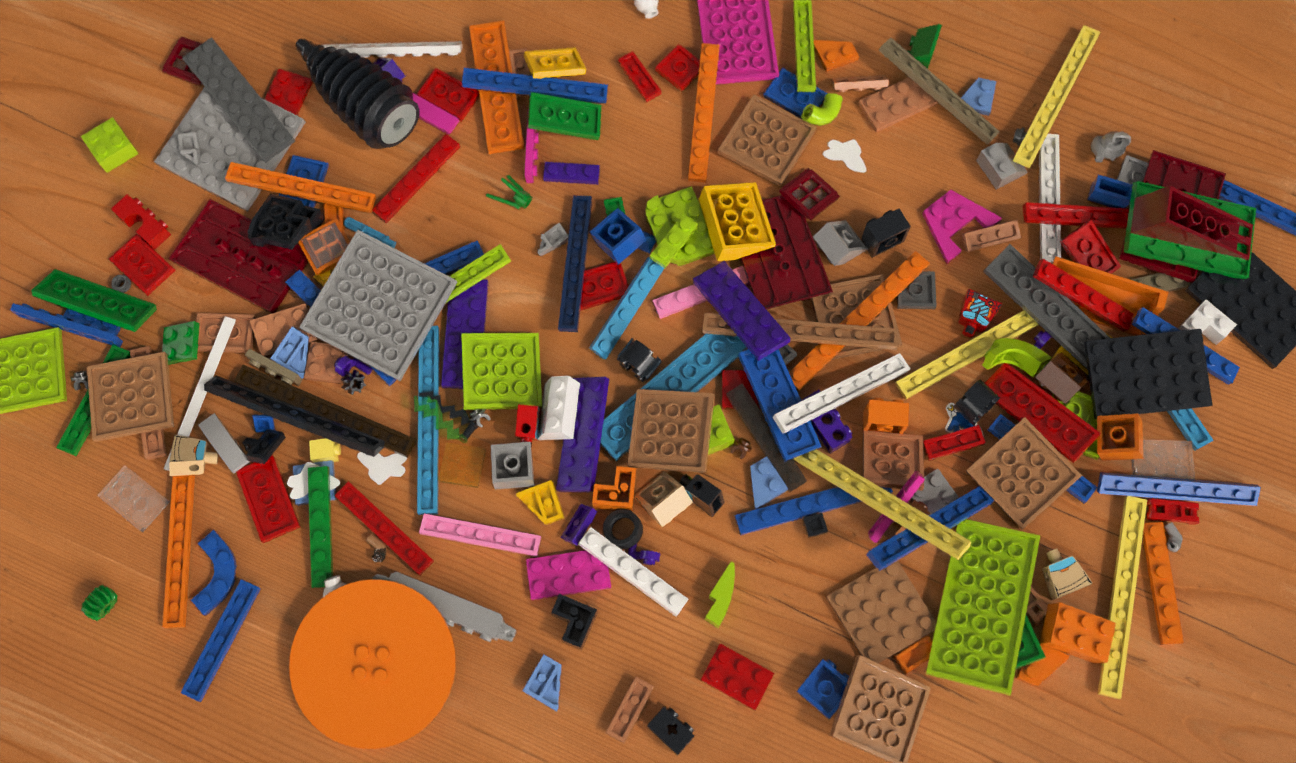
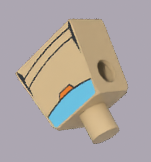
(190, 456)
(1064, 575)

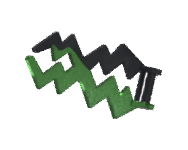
(439, 410)

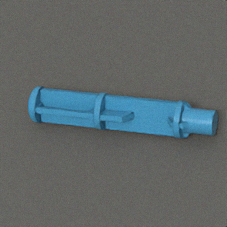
(355, 225)

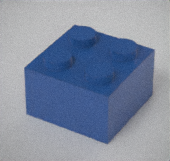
(618, 236)

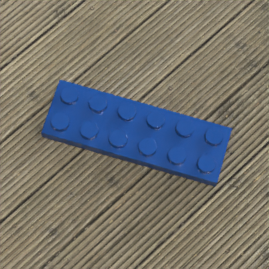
(774, 394)

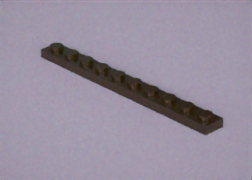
(265, 384)

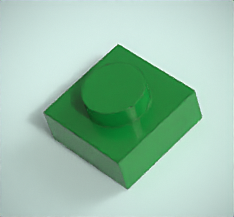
(612, 204)

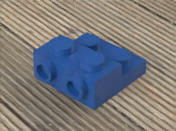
(824, 688)

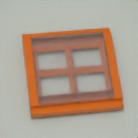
(325, 246)

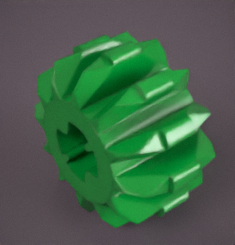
(99, 602)

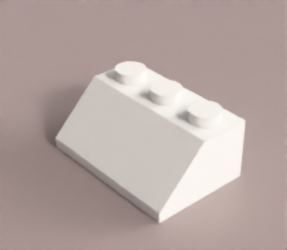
(559, 408)

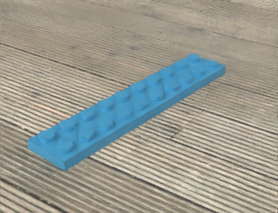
(685, 374)

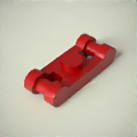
(1172, 511)

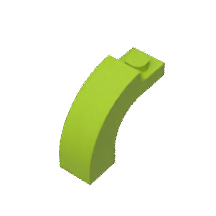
(1017, 353)

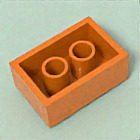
(1077, 633)

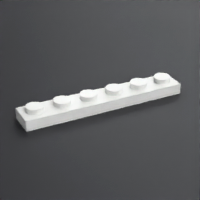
(633, 571)

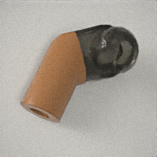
(379, 548)

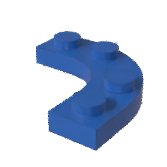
(224, 573)

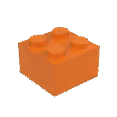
(886, 416)
(1120, 437)

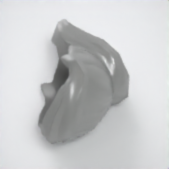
(1110, 145)

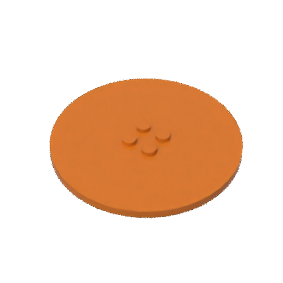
(372, 664)

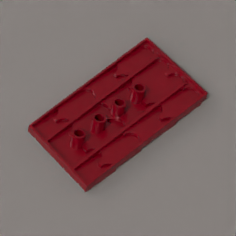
(1185, 176)
(221, 253)
(791, 268)

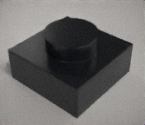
(815, 525)

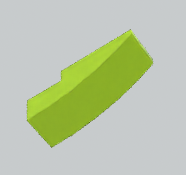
(721, 596)

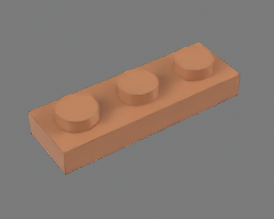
(860, 83)
(991, 235)
(629, 709)

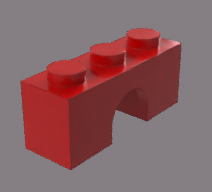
(151, 230)

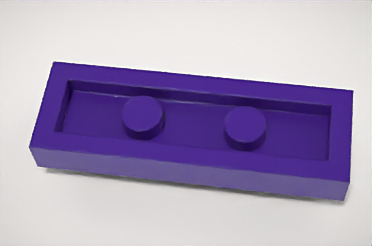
(571, 173)

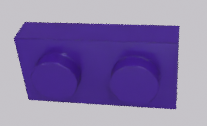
(578, 525)

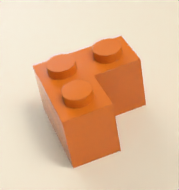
(617, 496)

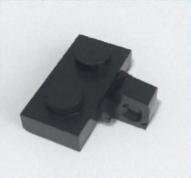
(261, 449)

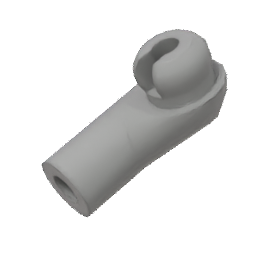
(1175, 538)

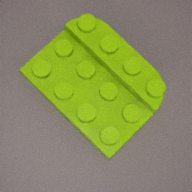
(665, 212)

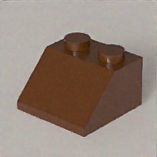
(1062, 378)

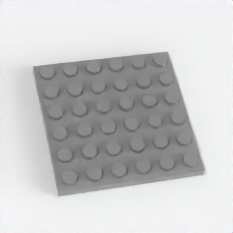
(219, 145)
(378, 305)

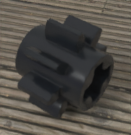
(353, 382)

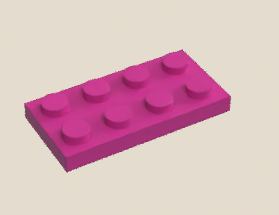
(566, 575)

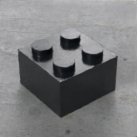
(885, 232)

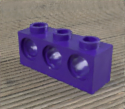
(825, 431)

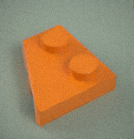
(835, 53)
(1038, 671)

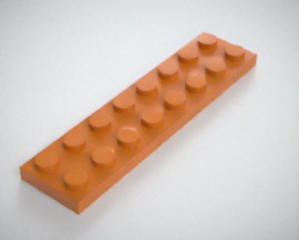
(498, 108)

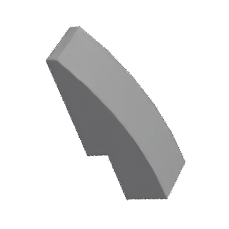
(223, 443)

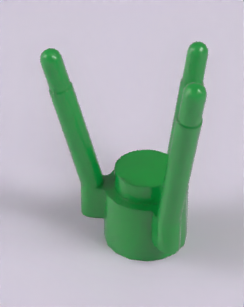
(521, 197)

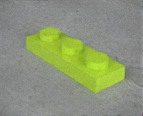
(674, 241)

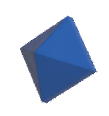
(648, 245)
(263, 422)

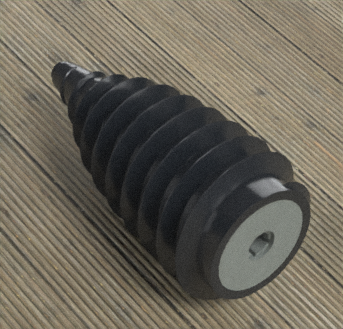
(362, 94)

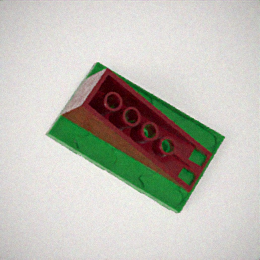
(1190, 230)

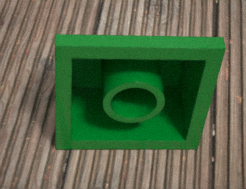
(924, 43)

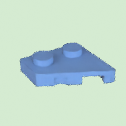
(981, 95)
(293, 351)
(765, 482)
(545, 682)

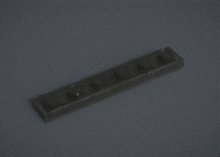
(763, 436)

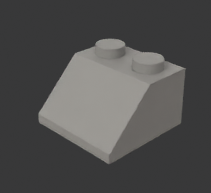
(999, 164)
(839, 242)
(512, 465)

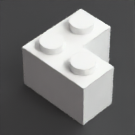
(1211, 320)

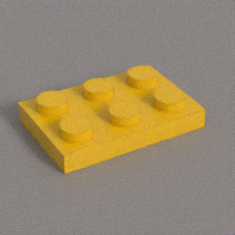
(554, 62)

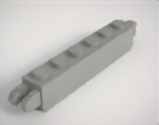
(459, 611)

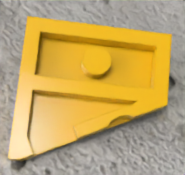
(543, 502)

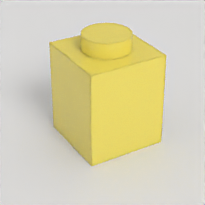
(324, 450)

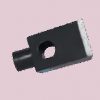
(703, 493)

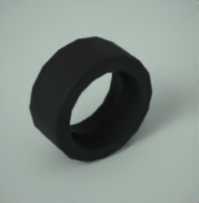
(616, 515)

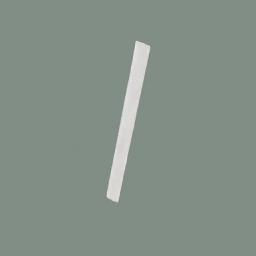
(207, 374)

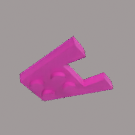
(952, 214)

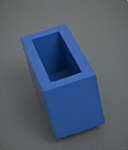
(1110, 192)

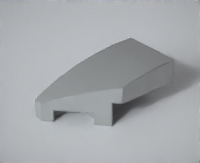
(190, 146)
(552, 239)

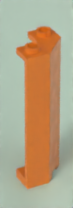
(1123, 291)

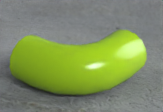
(825, 114)

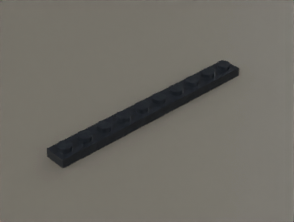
(295, 416)

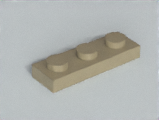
(273, 368)

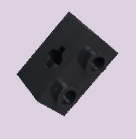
(659, 724)

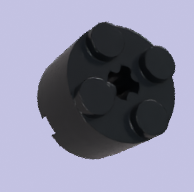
(638, 359)
(976, 402)

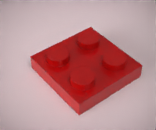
(679, 67)

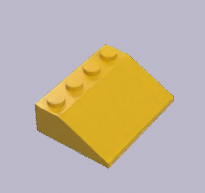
(736, 220)

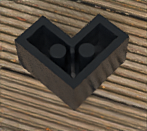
(580, 620)

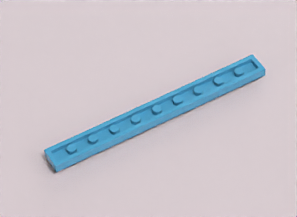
(427, 434)

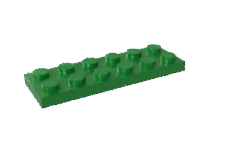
(94, 300)

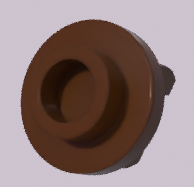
(743, 445)

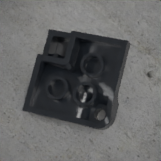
(283, 222)

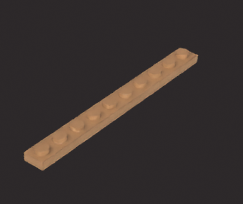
(818, 332)

